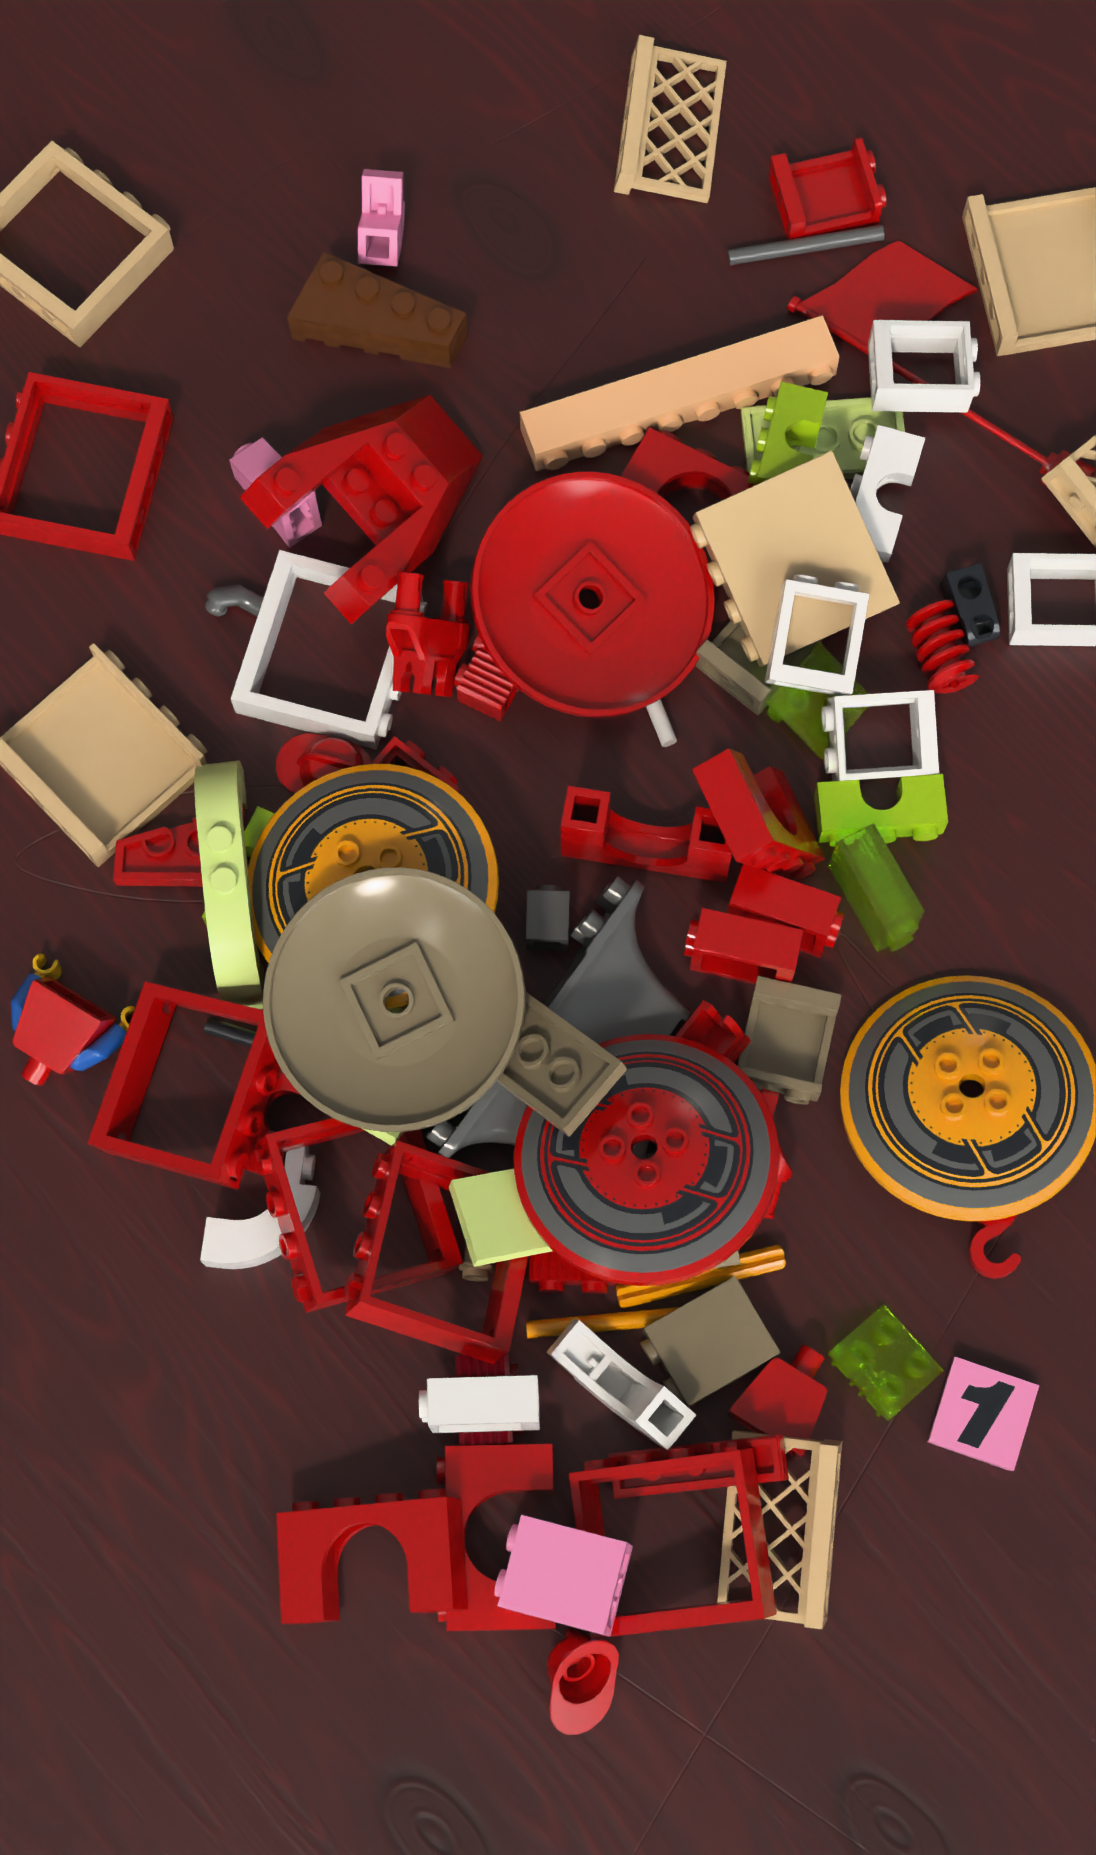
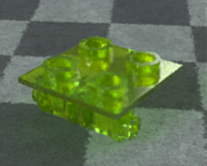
(803, 708)
(885, 1363)

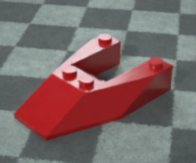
(392, 474)

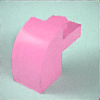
(381, 218)

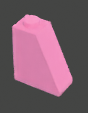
(250, 463)

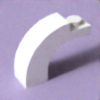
(256, 1240)
(620, 1386)

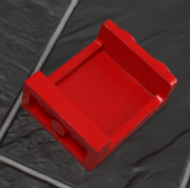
(827, 192)

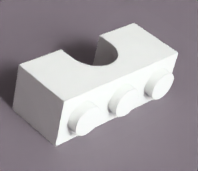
(890, 459)

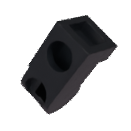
(972, 604)

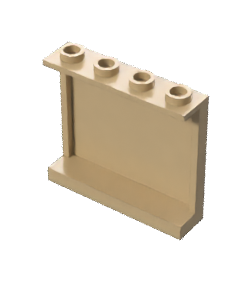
(1036, 268)
(787, 528)
(100, 756)

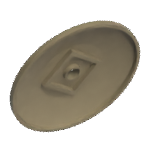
(332, 989)

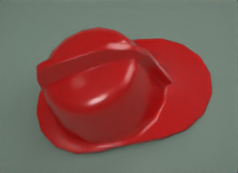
(314, 756)
(581, 1681)

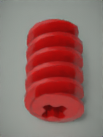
(938, 648)

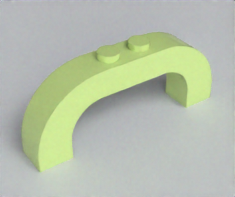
(226, 883)

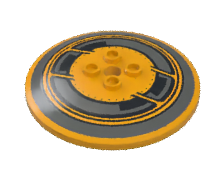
(363, 823)
(960, 1152)

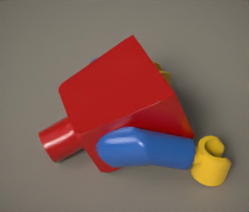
(60, 1026)

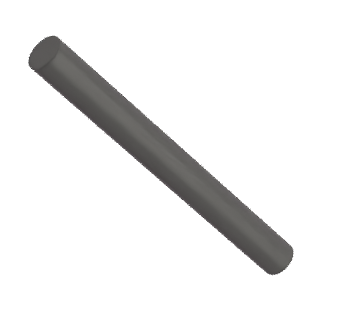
(805, 244)

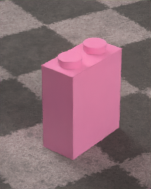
(563, 1575)

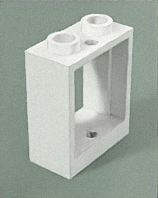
(923, 337)
(1045, 566)
(807, 678)
(922, 734)
(480, 1404)

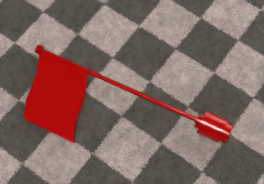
(909, 287)

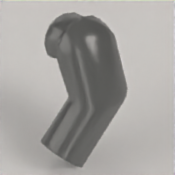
(233, 595)

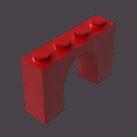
(670, 466)
(759, 816)
(600, 835)
(474, 1476)
(315, 1537)

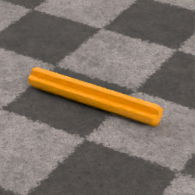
(751, 1264)

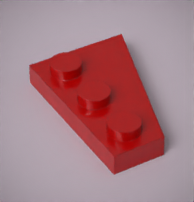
(160, 857)

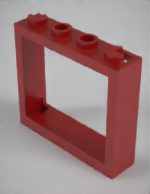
(97, 399)
(134, 1071)
(423, 1195)
(507, 1279)
(590, 1519)

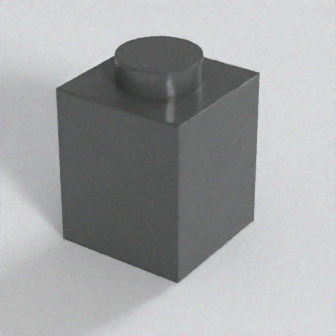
(547, 918)

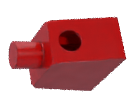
(784, 1398)

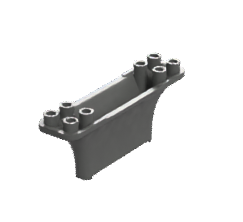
(601, 994)

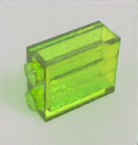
(876, 889)

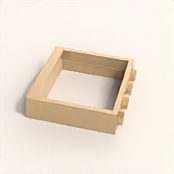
(120, 284)

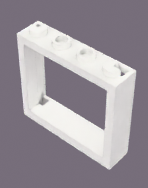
(246, 694)

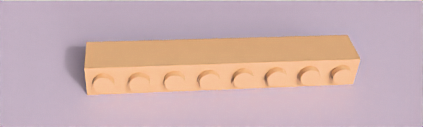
(678, 394)

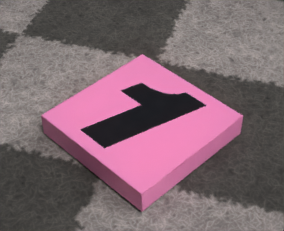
(983, 1413)

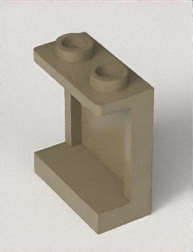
(730, 668)
(789, 1038)
(709, 1342)

